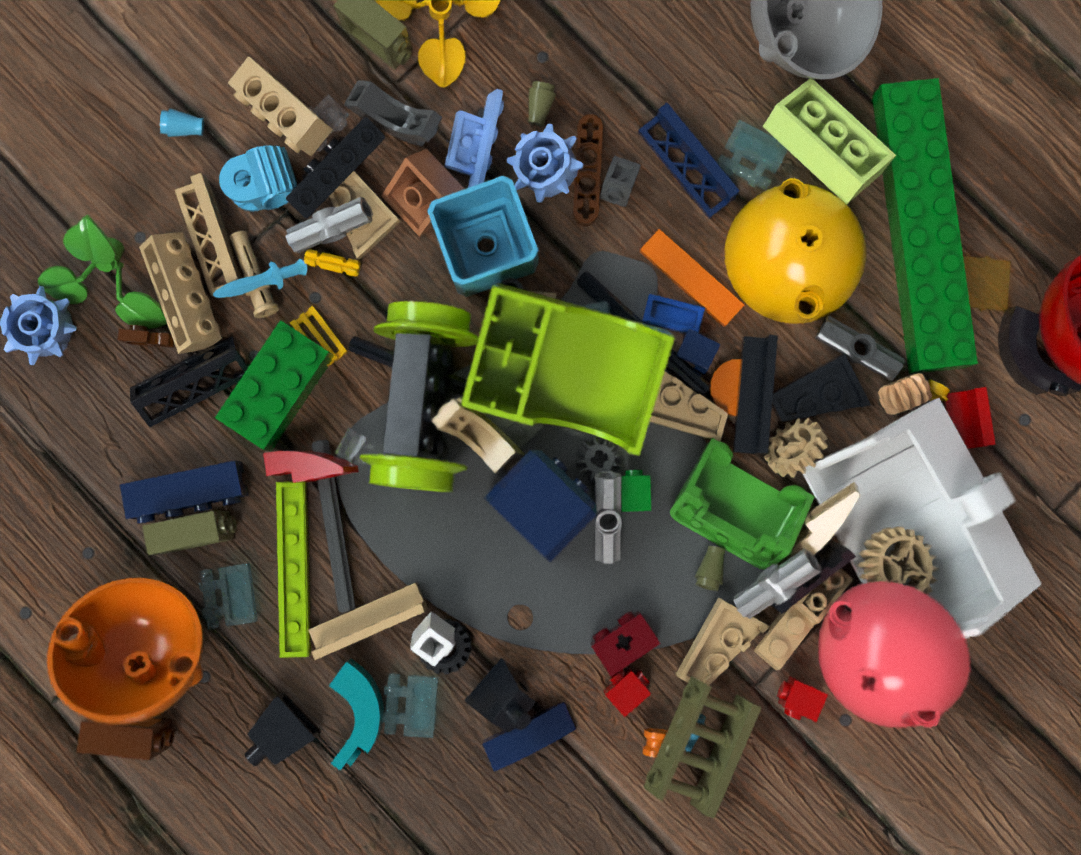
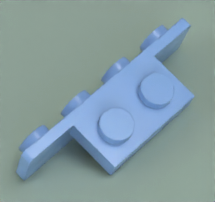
(473, 140)

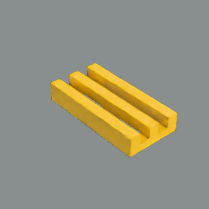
(304, 318)

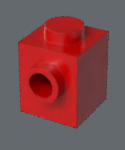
(627, 690)
(801, 699)

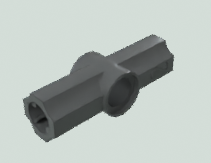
(876, 356)

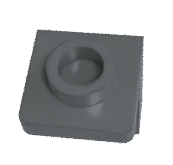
(619, 181)

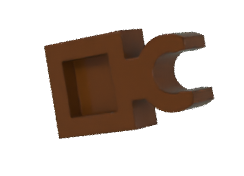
(140, 336)

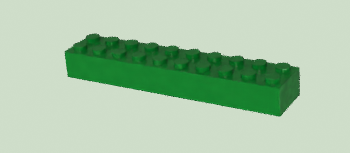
(924, 227)

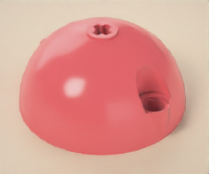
(893, 656)

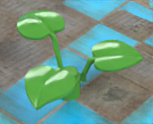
(89, 242)

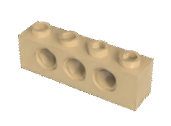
(279, 106)

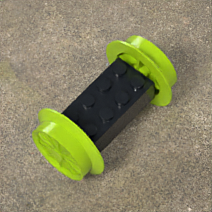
(417, 392)

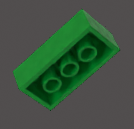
(274, 387)

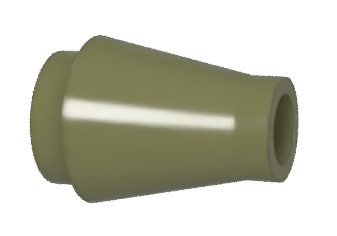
(540, 101)
(711, 569)

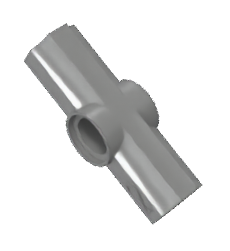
(329, 225)
(608, 532)
(777, 583)

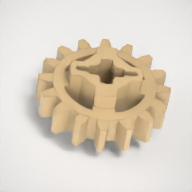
(796, 447)

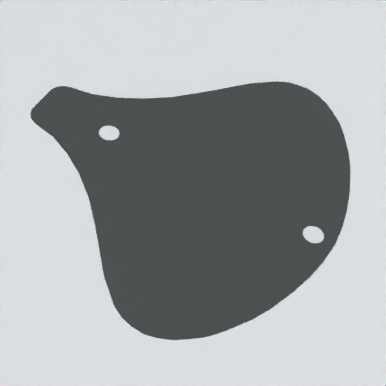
(481, 566)

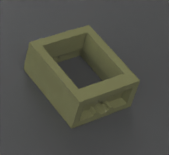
(375, 30)
(189, 532)

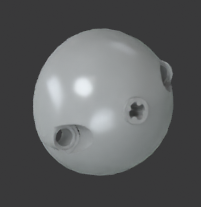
(816, 35)

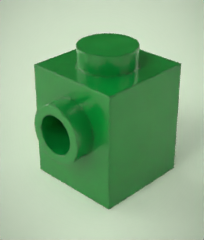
(635, 491)

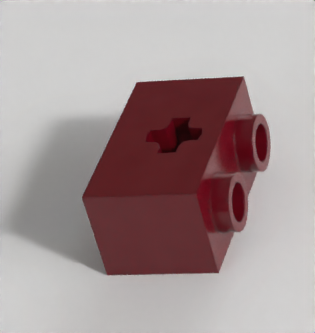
(640, 643)

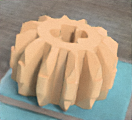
(905, 394)

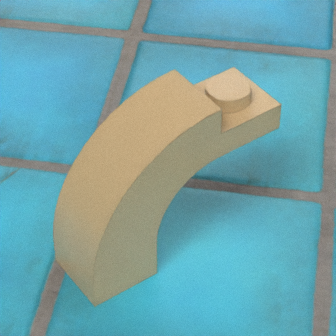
(480, 434)

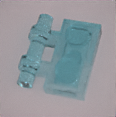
(756, 147)
(237, 596)
(420, 705)

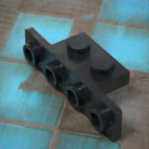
(334, 166)

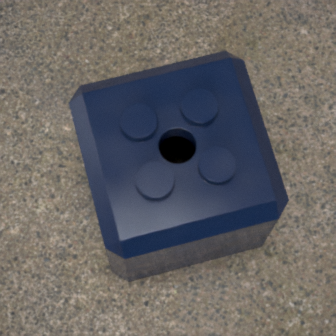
(543, 503)

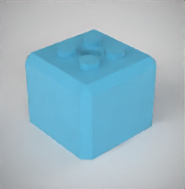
(479, 213)

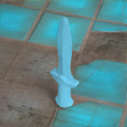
(272, 276)

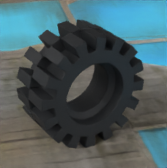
(462, 653)

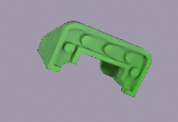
(740, 509)

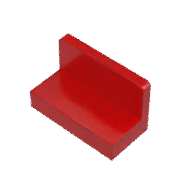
(971, 416)

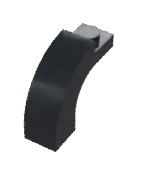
(1021, 358)

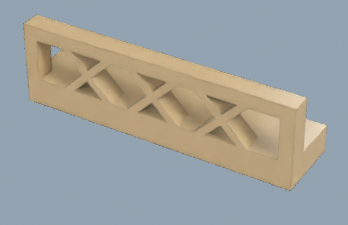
(216, 231)
(367, 620)

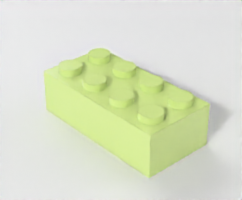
(828, 140)

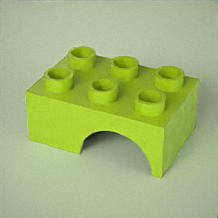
(567, 366)

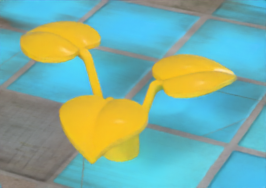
(441, 58)

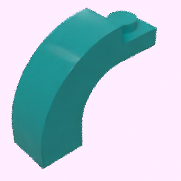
(366, 701)

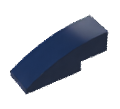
(542, 731)

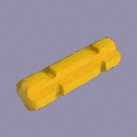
(332, 262)

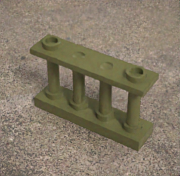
(723, 758)

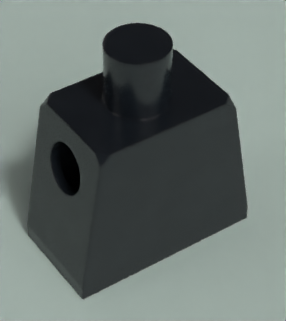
(503, 697)
(279, 732)

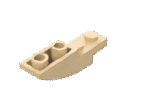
(796, 622)

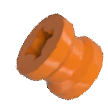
(654, 741)

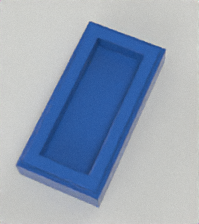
(672, 314)

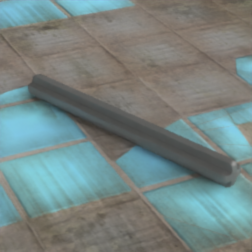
(335, 536)

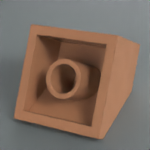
(416, 185)

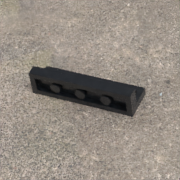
(182, 375)
(755, 395)

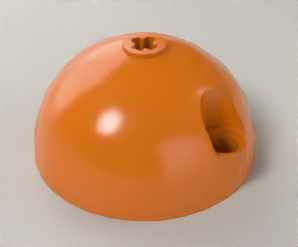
(139, 654)

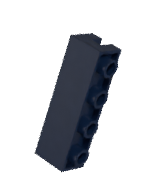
(184, 490)

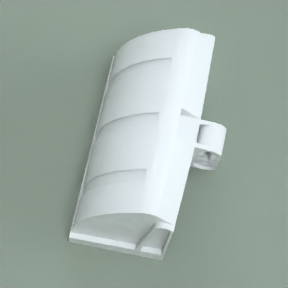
(927, 482)

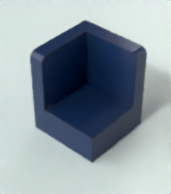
(698, 350)

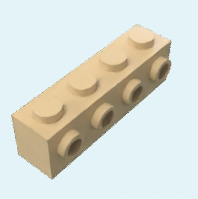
(180, 292)

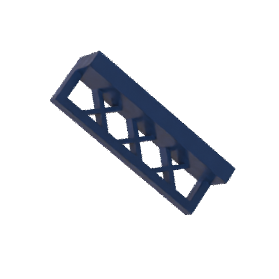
(696, 153)

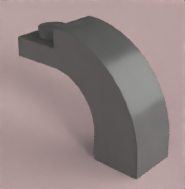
(391, 115)

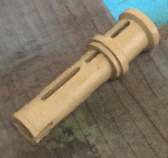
(260, 296)

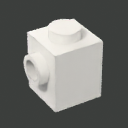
(433, 639)

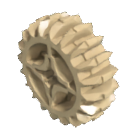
(907, 560)

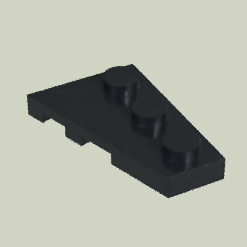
(820, 391)
(831, 559)

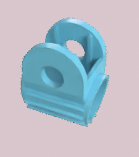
(269, 178)

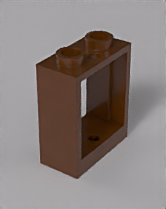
(134, 740)

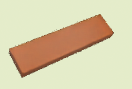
(691, 278)

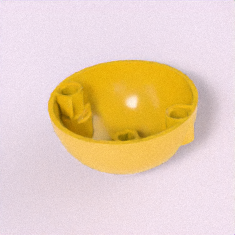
(773, 265)

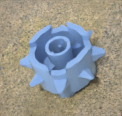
(534, 152)
(53, 328)

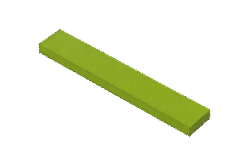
(293, 569)

